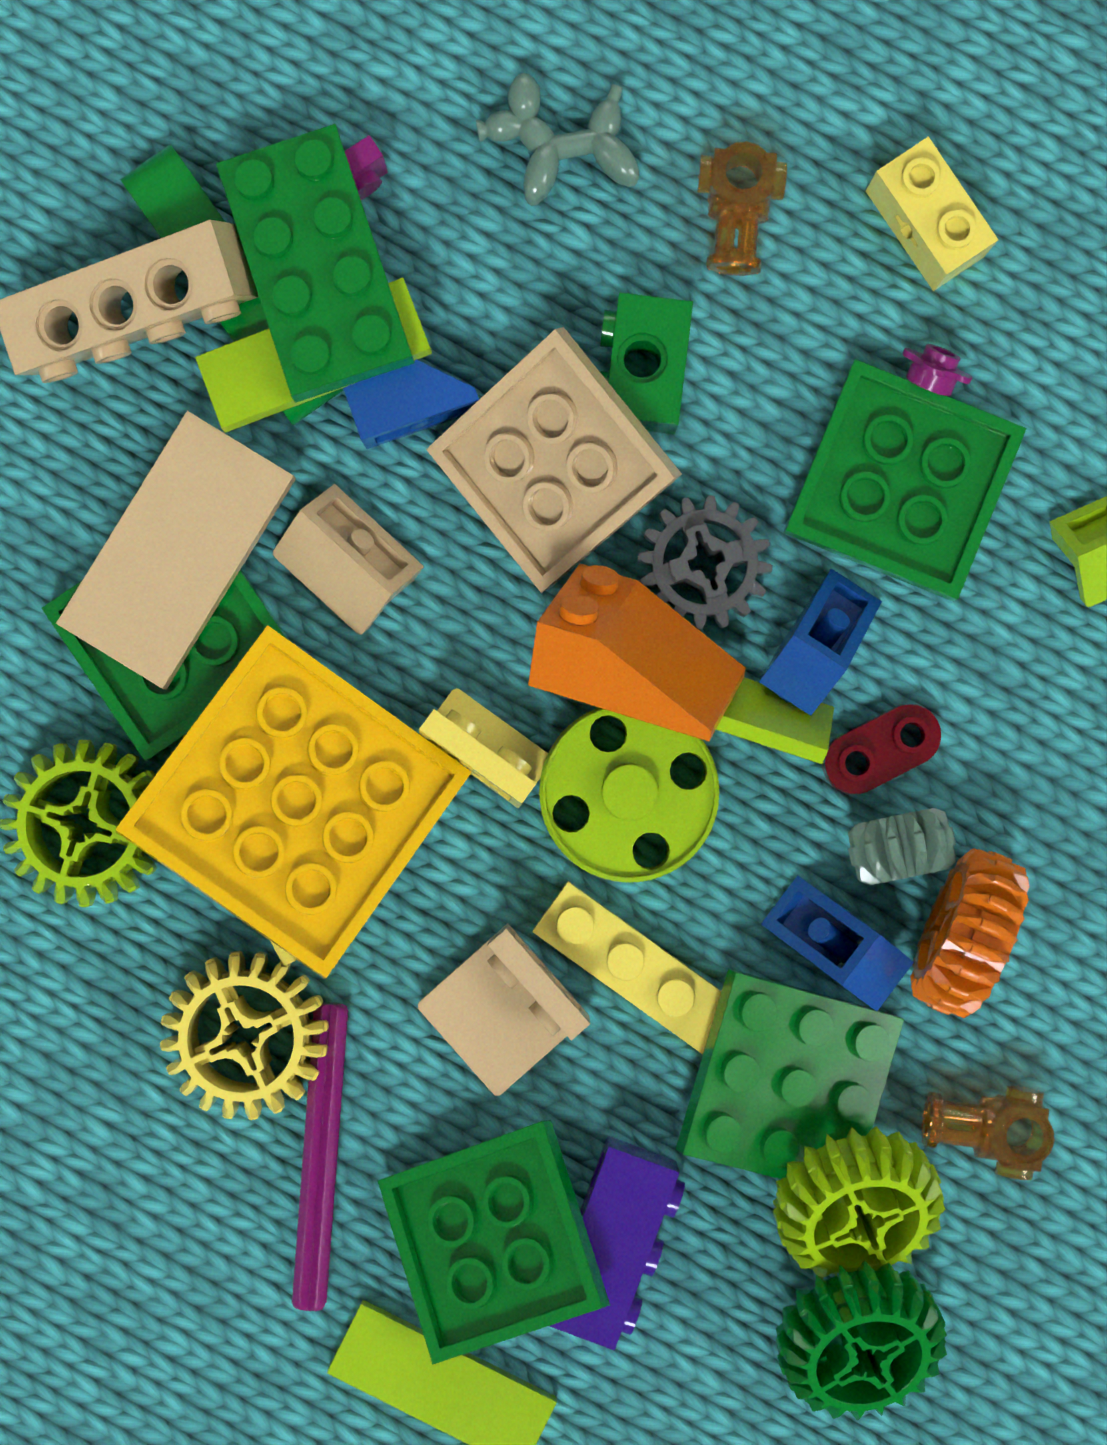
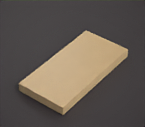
(176, 550)

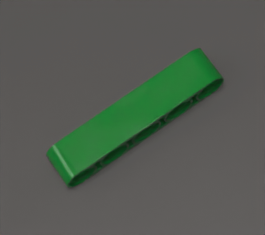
(175, 202)

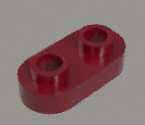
(882, 748)

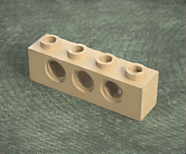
(37, 318)

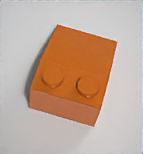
(632, 655)

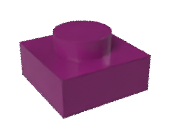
(366, 166)

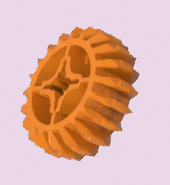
(970, 933)

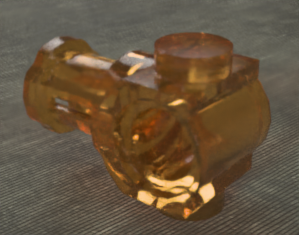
(738, 207)
(987, 1126)

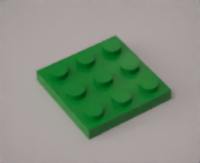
(904, 480)
(159, 716)
(785, 1074)
(493, 1242)

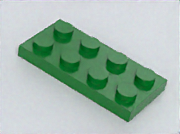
(315, 263)

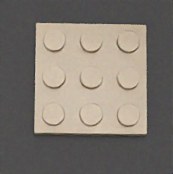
(553, 460)

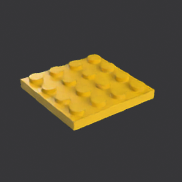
(294, 802)

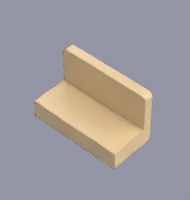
(346, 558)

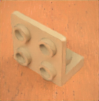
(503, 1010)

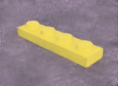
(630, 964)

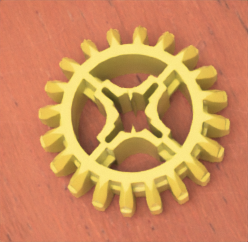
(254, 1062)

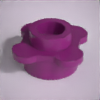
(935, 369)

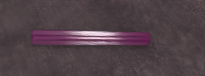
(320, 1163)

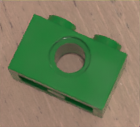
(663, 330)

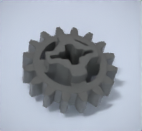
(730, 555)

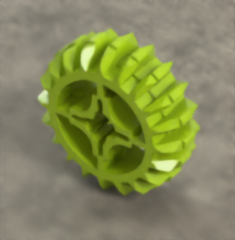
(74, 850)
(880, 1173)

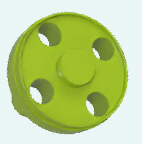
(628, 796)

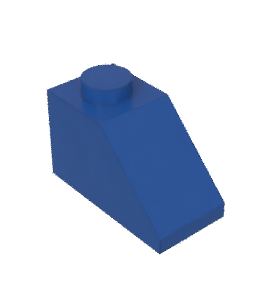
(406, 402)
(821, 642)
(837, 943)

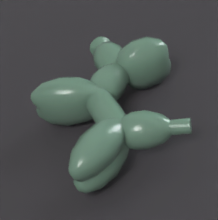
(548, 148)

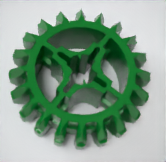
(861, 1340)

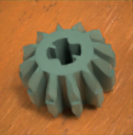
(902, 846)

